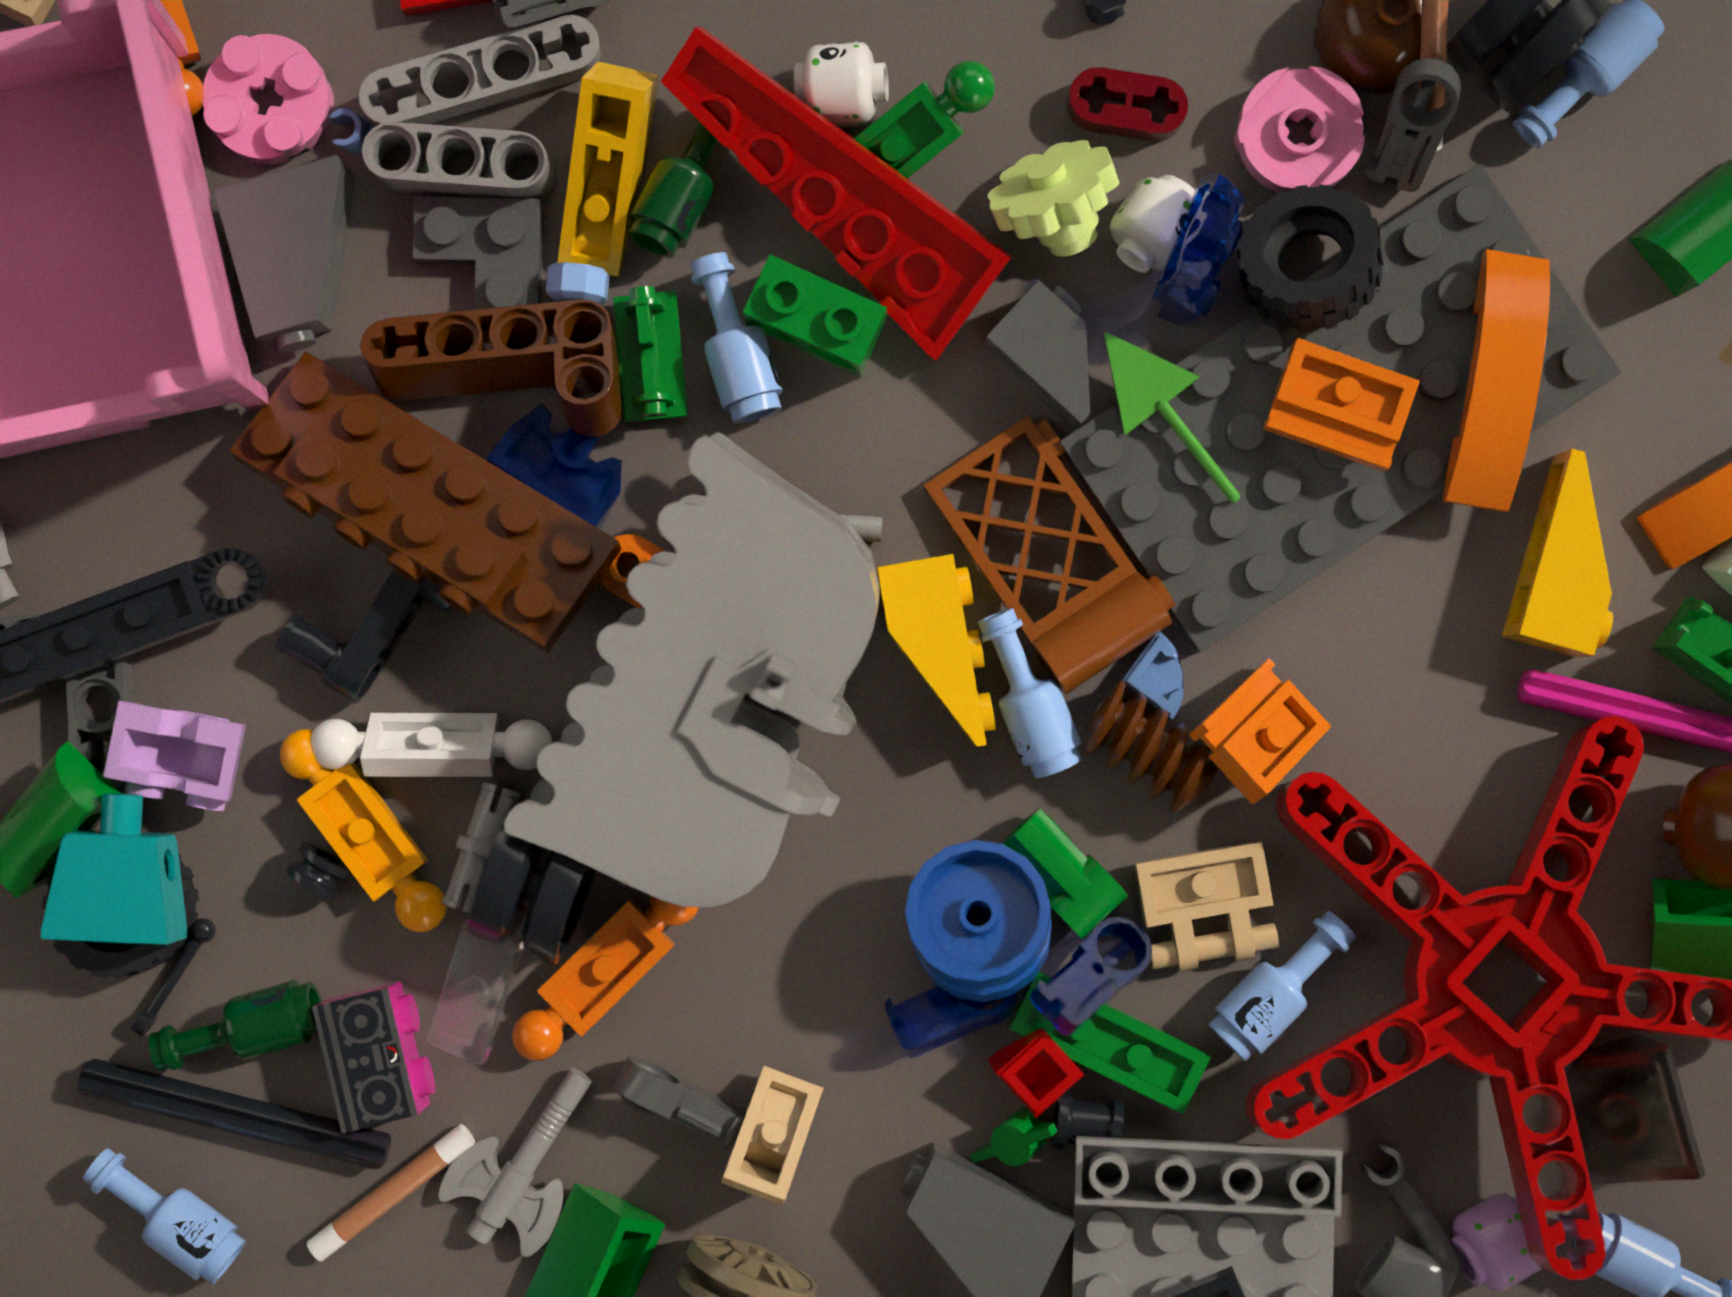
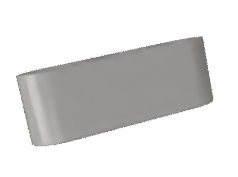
(435, 145)

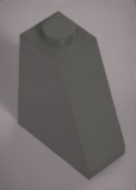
(289, 248)
(984, 1225)

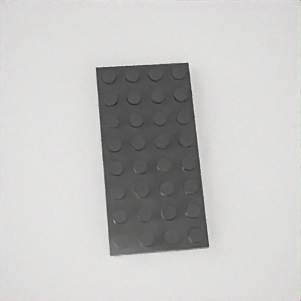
(1296, 501)

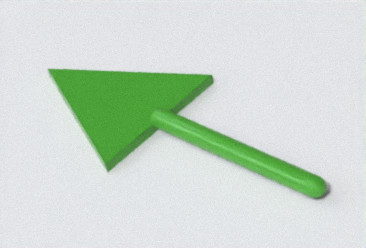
(1147, 385)

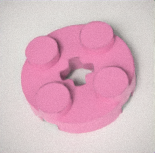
(250, 66)
(1296, 95)

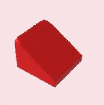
(1035, 1070)

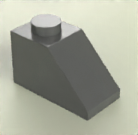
(1047, 350)

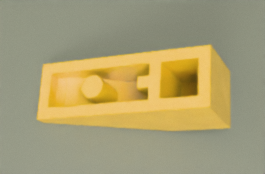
(606, 164)
(1564, 572)

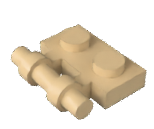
(1202, 886)

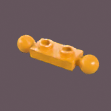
(364, 834)

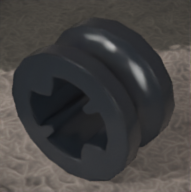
(318, 870)

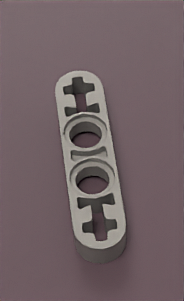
(477, 62)

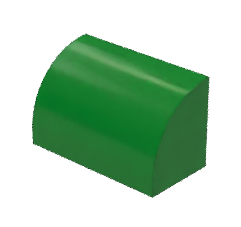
(1692, 234)
(58, 801)
(1690, 929)
(596, 1247)

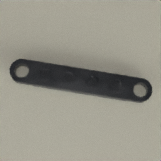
(123, 621)

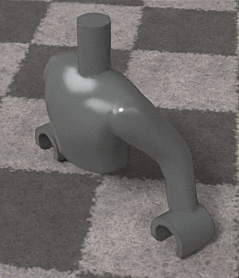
(1406, 1267)

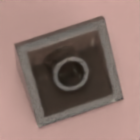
(1632, 1113)

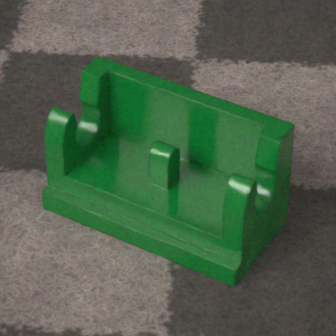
(1700, 645)

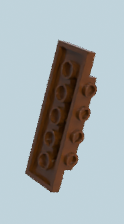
(425, 503)

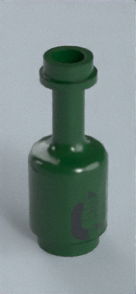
(674, 198)
(250, 1025)

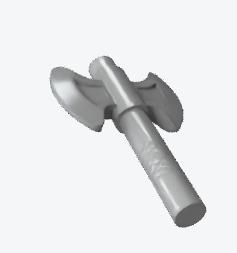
(507, 1189)

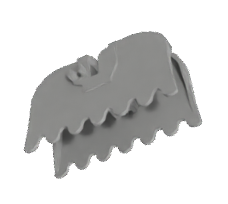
(667, 760)

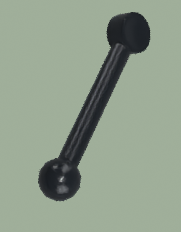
(202, 931)

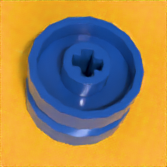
(971, 883)

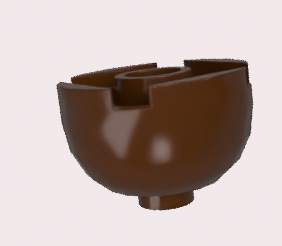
(1369, 40)
(1703, 826)

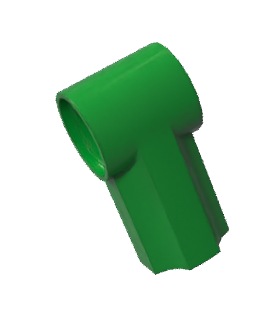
(1074, 882)

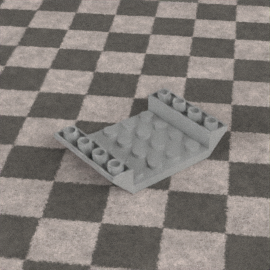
(1186, 1209)

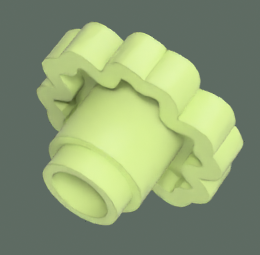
(1056, 196)

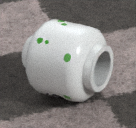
(842, 82)
(1150, 221)

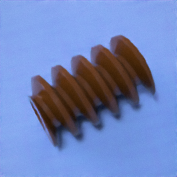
(1150, 747)

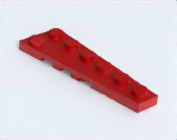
(871, 217)

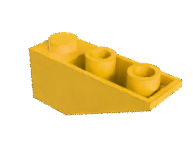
(928, 625)

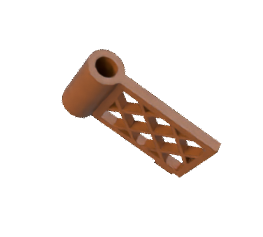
(1096, 623)

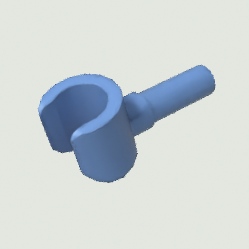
(362, 127)

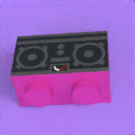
(373, 1056)

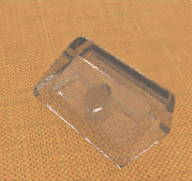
(474, 996)

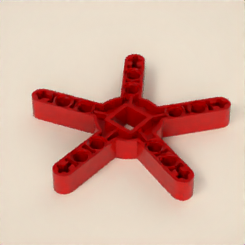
(1448, 1021)

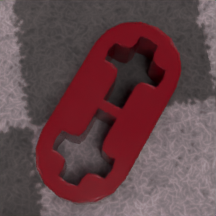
(1129, 89)

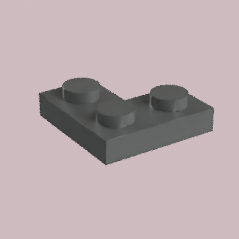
(493, 234)

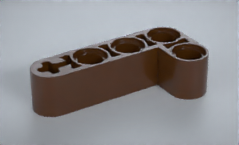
(416, 360)

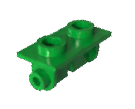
(650, 355)

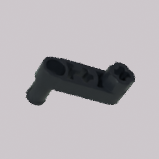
(358, 662)

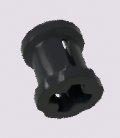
(1085, 1119)

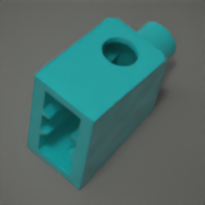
(117, 881)

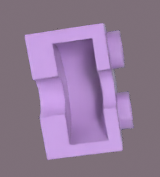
(175, 751)

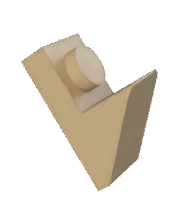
(772, 1135)

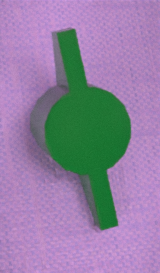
(1016, 1139)

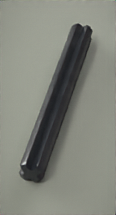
(232, 1113)

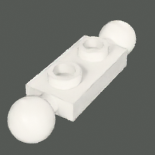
(429, 744)

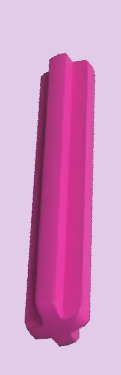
(1646, 713)

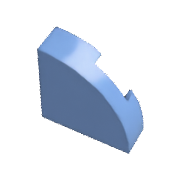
(1157, 675)

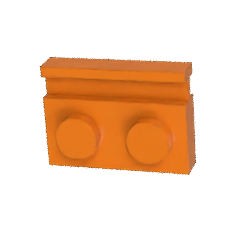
(1341, 404)
(1260, 732)

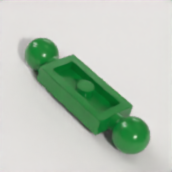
(924, 122)

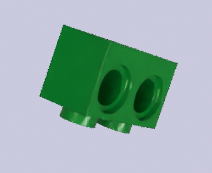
(815, 315)

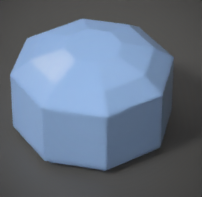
(577, 282)

